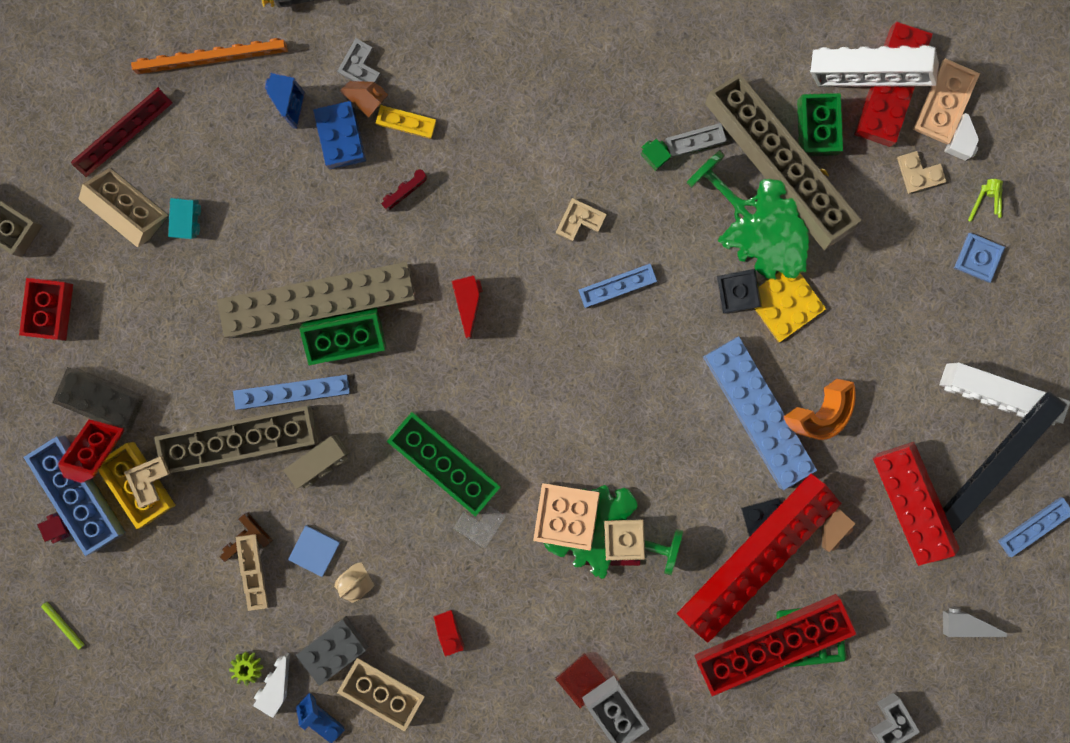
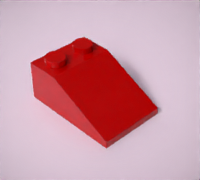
(467, 295)

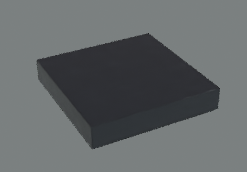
(739, 291)

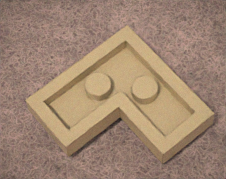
(916, 177)
(579, 214)
(142, 479)

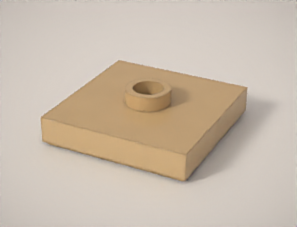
(624, 540)

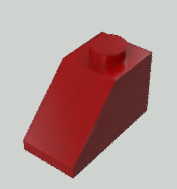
(448, 633)

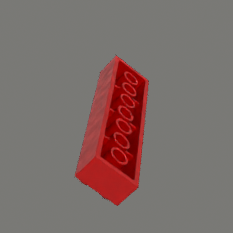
(775, 644)

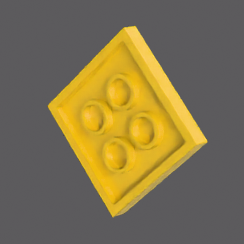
(787, 305)

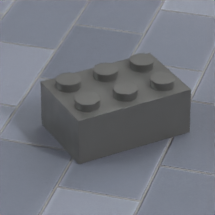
(332, 651)

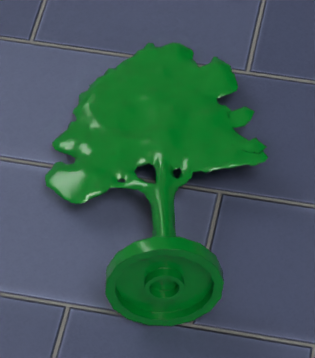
(771, 234)
(610, 510)

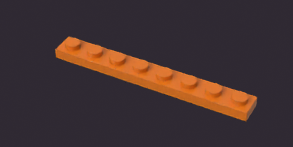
(202, 57)

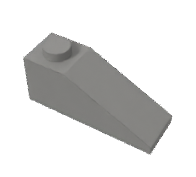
(961, 624)

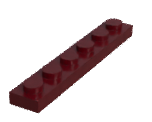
(121, 132)

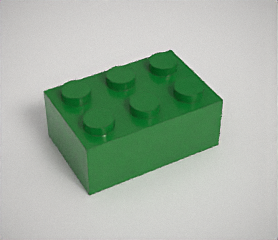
(820, 124)

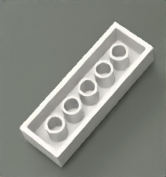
(875, 66)
(992, 390)

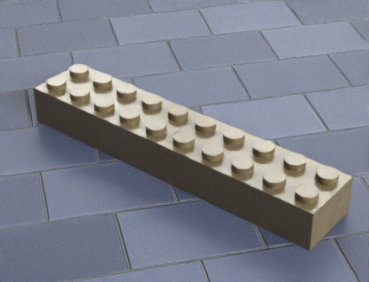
(782, 159)
(316, 300)

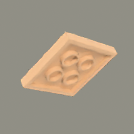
(566, 516)

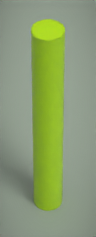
(62, 625)

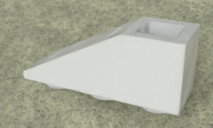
(275, 692)

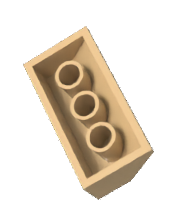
(122, 206)
(381, 694)

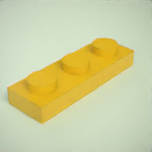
(406, 122)

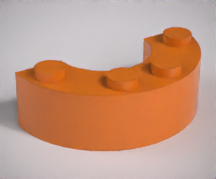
(831, 417)

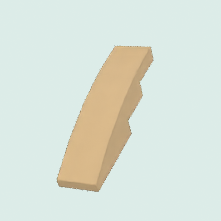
(251, 572)

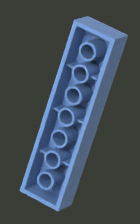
(759, 413)

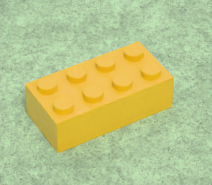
(113, 473)

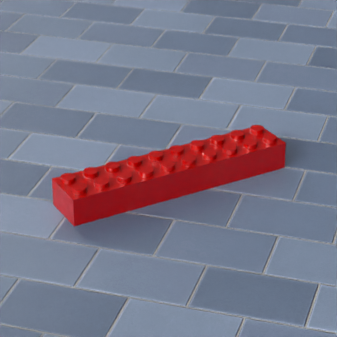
(759, 558)

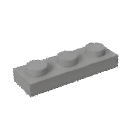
(695, 140)

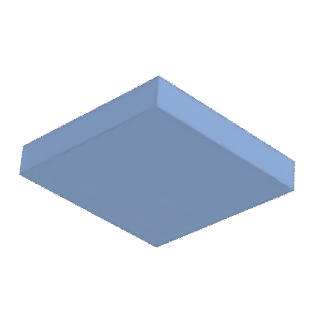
(979, 257)
(314, 550)

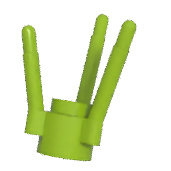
(994, 190)

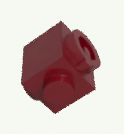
(53, 529)

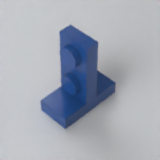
(313, 716)

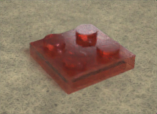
(580, 679)

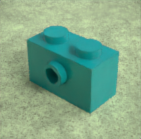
(184, 218)

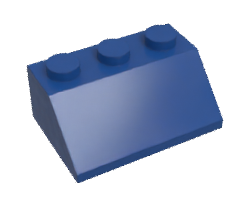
(286, 96)

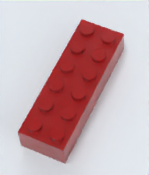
(888, 105)
(916, 504)

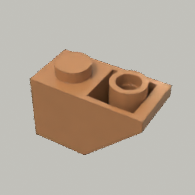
(834, 529)

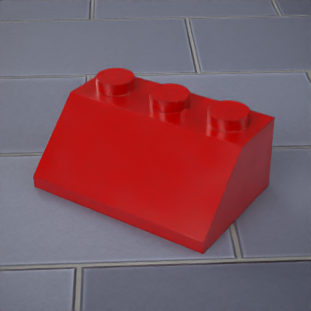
(89, 450)

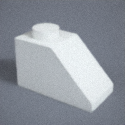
(964, 140)

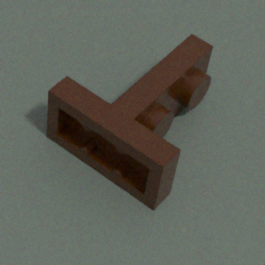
(253, 528)

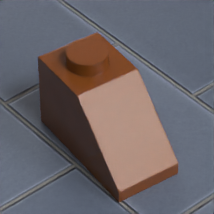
(364, 95)

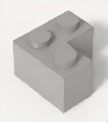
(898, 723)

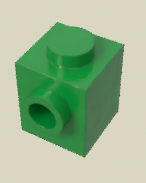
(655, 153)

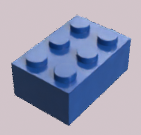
(339, 135)

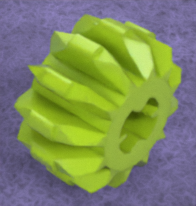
(248, 675)

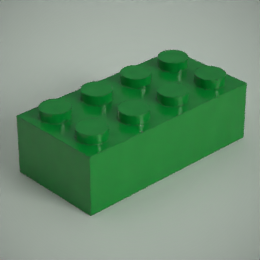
(342, 336)

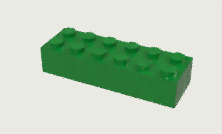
(444, 463)

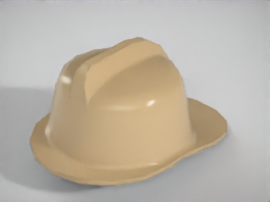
(354, 583)

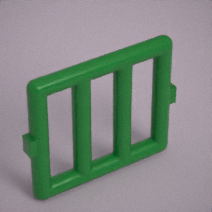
(823, 658)

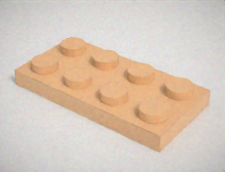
(946, 101)

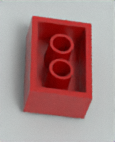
(46, 309)

